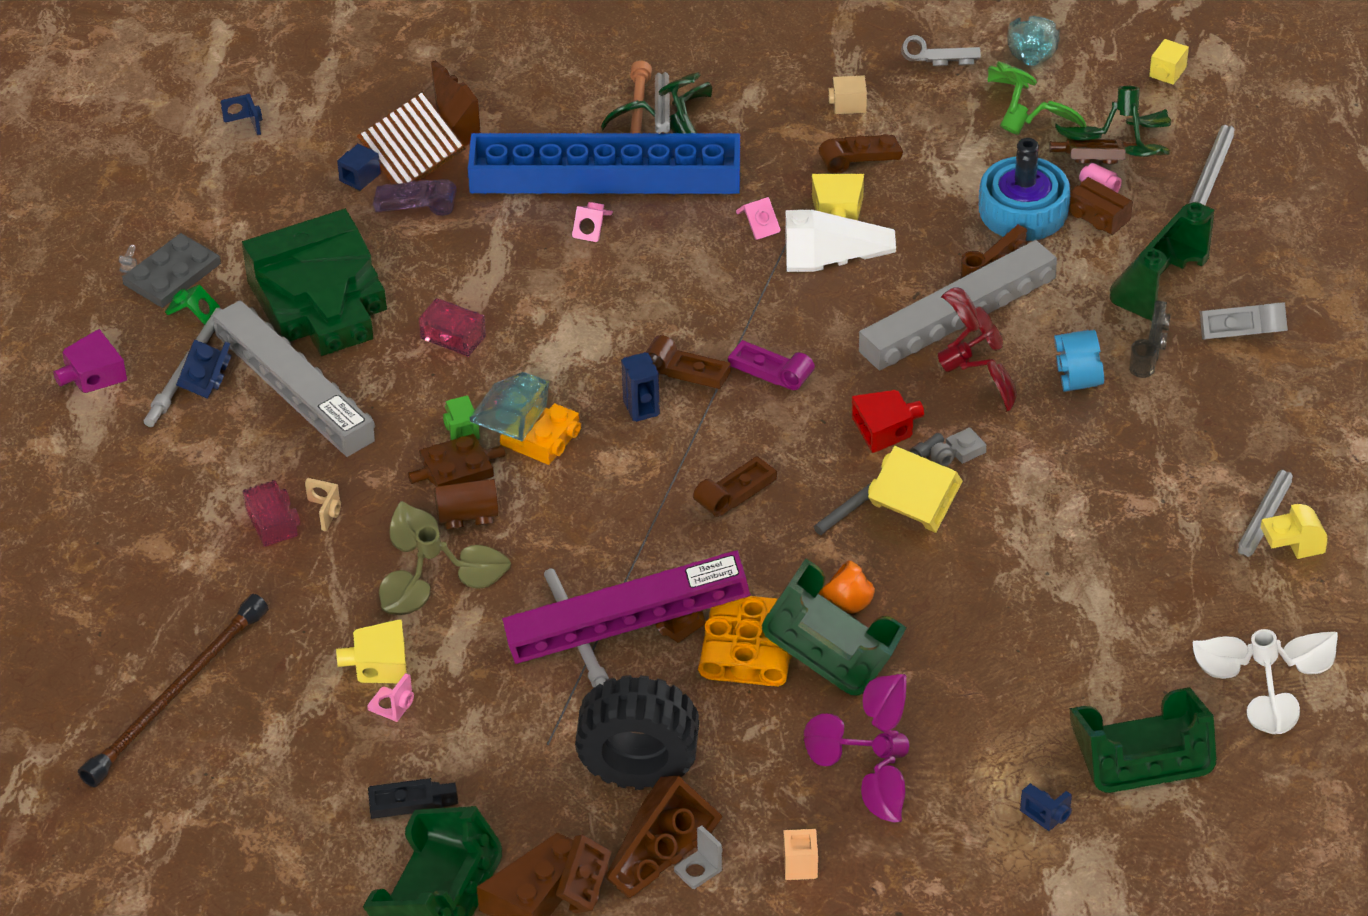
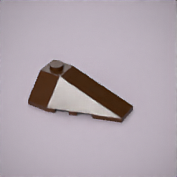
(455, 103)
(660, 834)

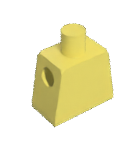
(838, 194)
(376, 653)

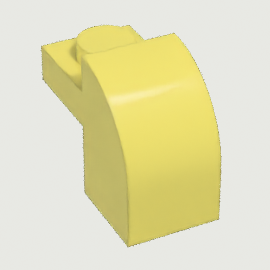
(1298, 529)

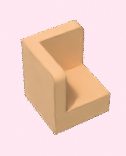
(800, 854)

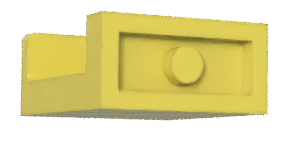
(915, 487)

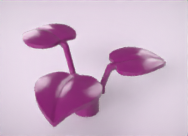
(884, 701)

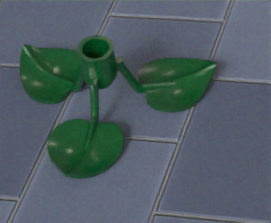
(1128, 105)
(680, 120)

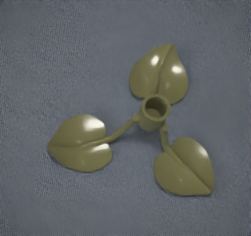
(414, 528)

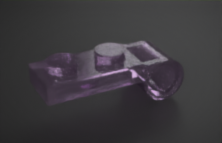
(436, 194)

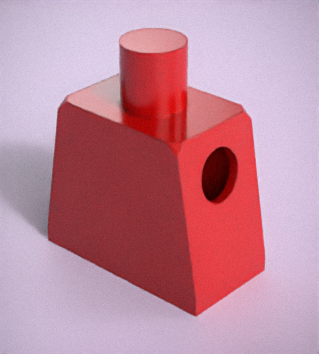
(884, 418)

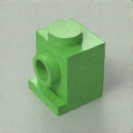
(458, 418)

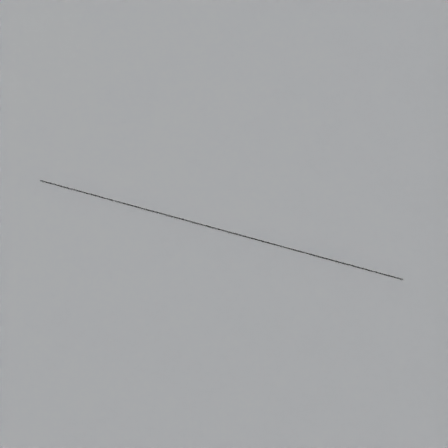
(666, 495)

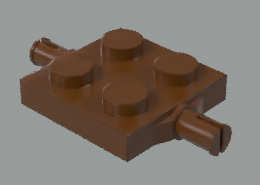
(1084, 150)
(456, 462)

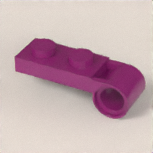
(771, 366)

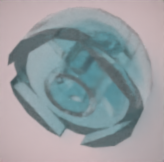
(1033, 39)

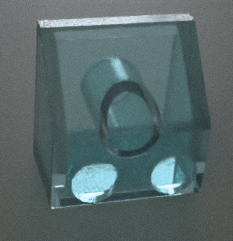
(513, 405)

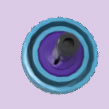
(1024, 193)

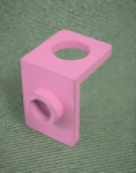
(594, 212)
(761, 218)
(400, 697)

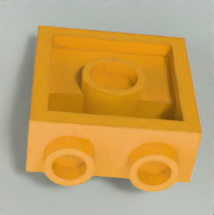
(548, 434)

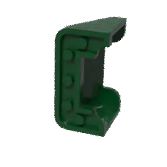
(1180, 241)
(827, 636)
(1148, 749)
(449, 860)

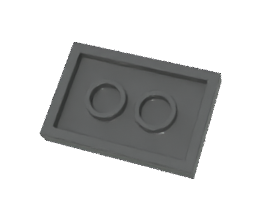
(170, 269)

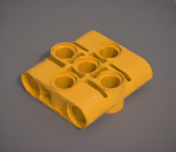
(737, 647)

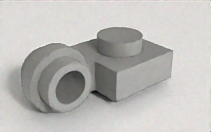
(962, 445)

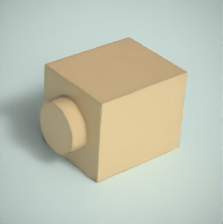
(848, 94)

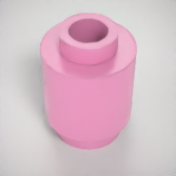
(1101, 175)

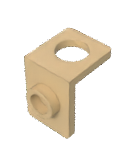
(331, 503)

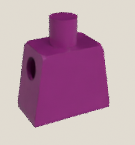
(91, 364)

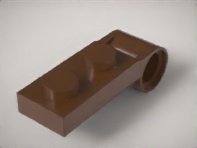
(839, 152)
(1010, 242)
(686, 365)
(735, 487)

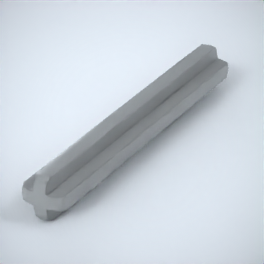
(1265, 510)

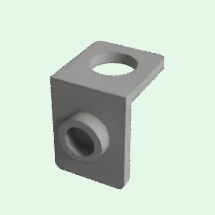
(708, 856)

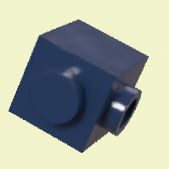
(359, 167)

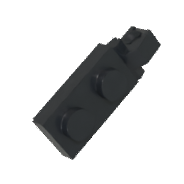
(407, 796)

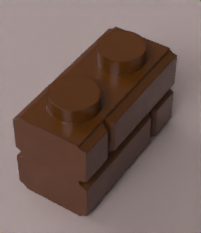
(1100, 206)

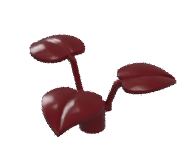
(958, 353)

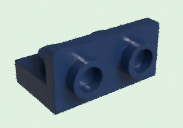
(203, 368)

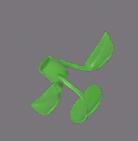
(1017, 113)

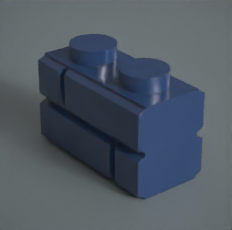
(640, 386)

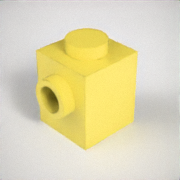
(1169, 61)

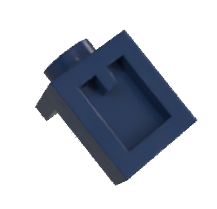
(1044, 809)

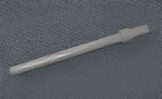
(163, 401)
(596, 674)

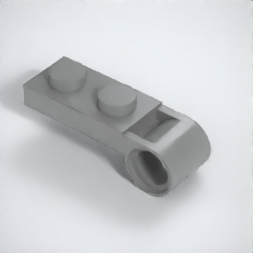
(940, 56)
(1243, 320)

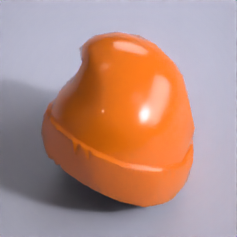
(849, 589)

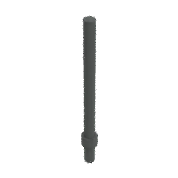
(921, 449)

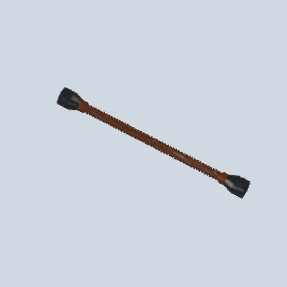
(97, 767)

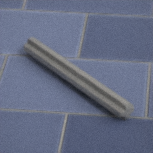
(662, 104)
(1213, 165)

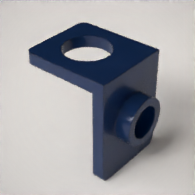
(248, 110)

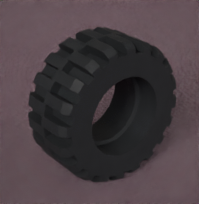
(642, 706)

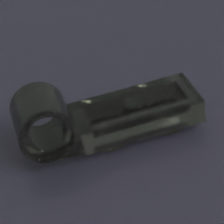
(1146, 352)

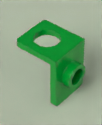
(190, 299)

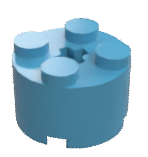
(1079, 360)

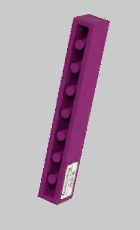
(626, 607)

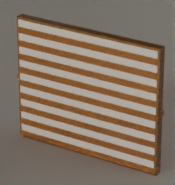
(412, 141)

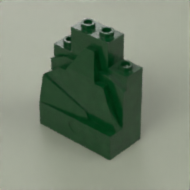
(316, 281)

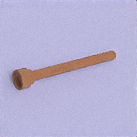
(640, 74)

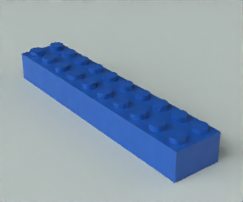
(605, 163)

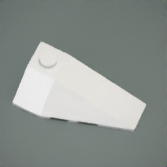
(824, 239)

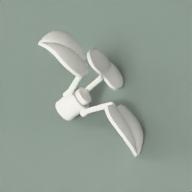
(1272, 713)

